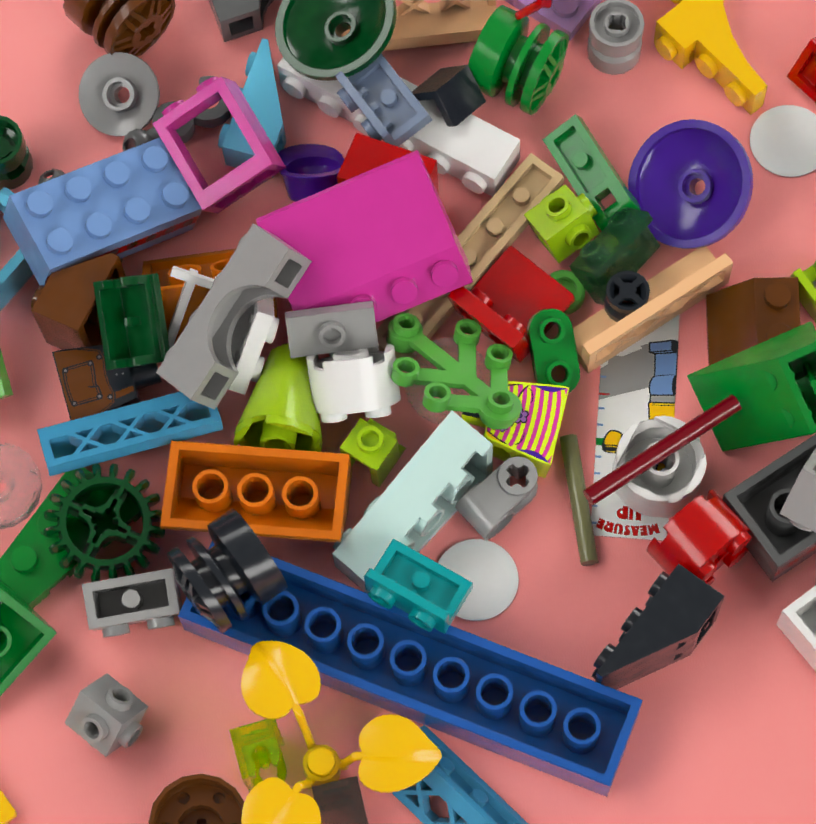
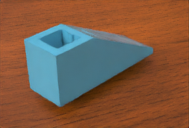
(263, 98)

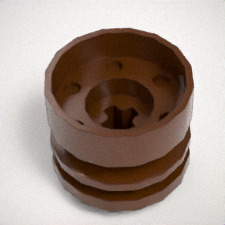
(122, 24)
(198, 801)

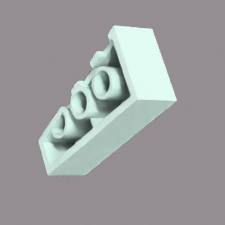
(418, 498)

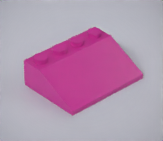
(373, 241)

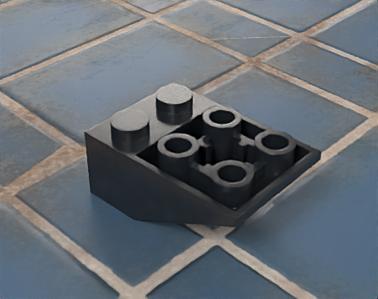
(666, 631)

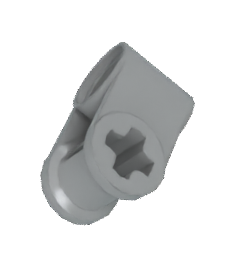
(494, 502)

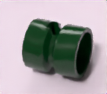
(15, 156)

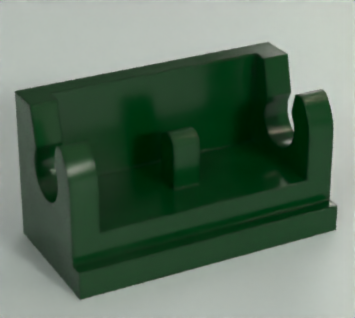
(131, 321)

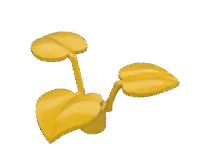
(392, 747)

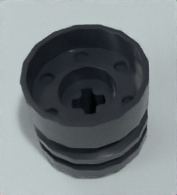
(227, 570)

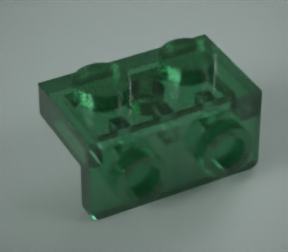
(620, 247)

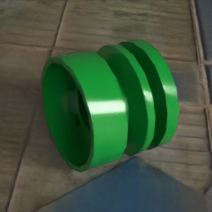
(525, 63)

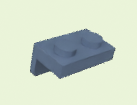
(385, 102)

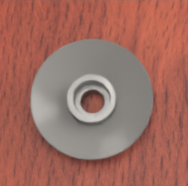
(100, 92)

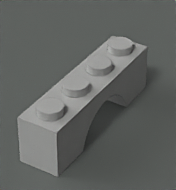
(202, 358)

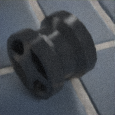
(630, 287)

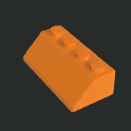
(271, 488)

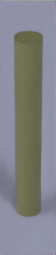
(578, 501)

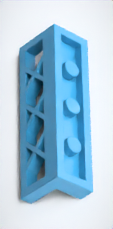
(125, 431)
(461, 790)

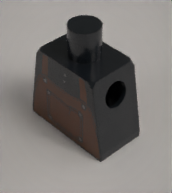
(92, 388)

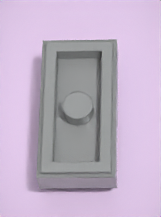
(331, 329)

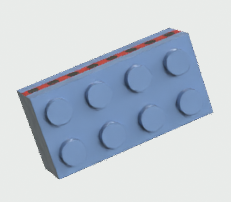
(102, 210)

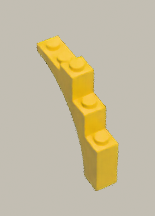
(703, 34)

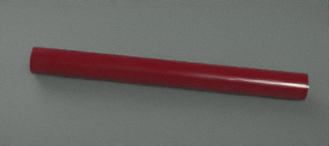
(662, 449)

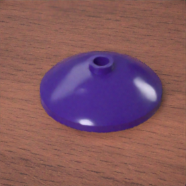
(666, 177)

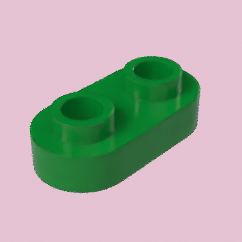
(548, 352)

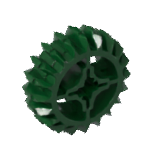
(85, 513)

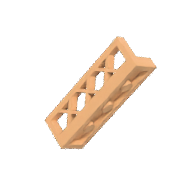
(438, 22)
(670, 295)

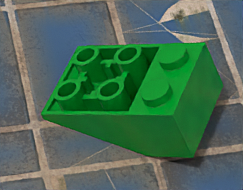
(771, 383)

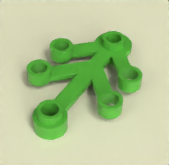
(495, 404)

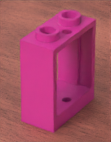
(241, 179)

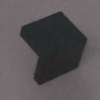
(453, 92)

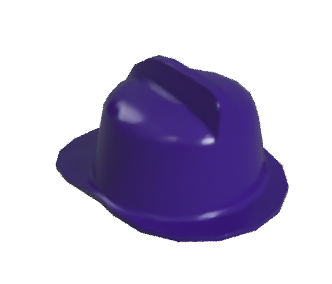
(309, 169)

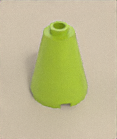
(281, 407)

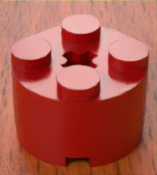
(702, 538)

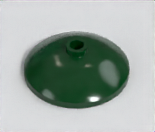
(312, 32)

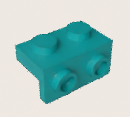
(417, 586)

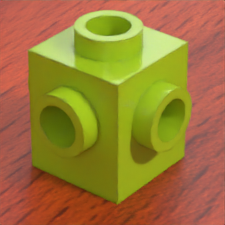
(563, 222)

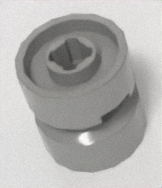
(615, 36)

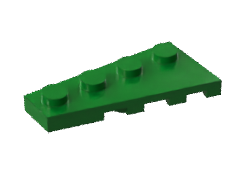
(28, 563)

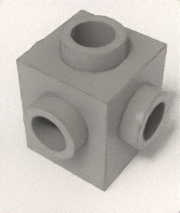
(107, 715)

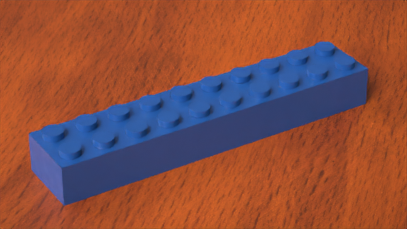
(440, 679)

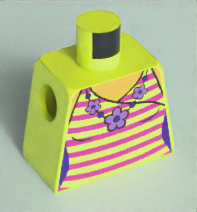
(535, 430)

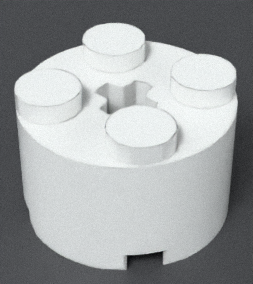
(353, 383)
(662, 491)

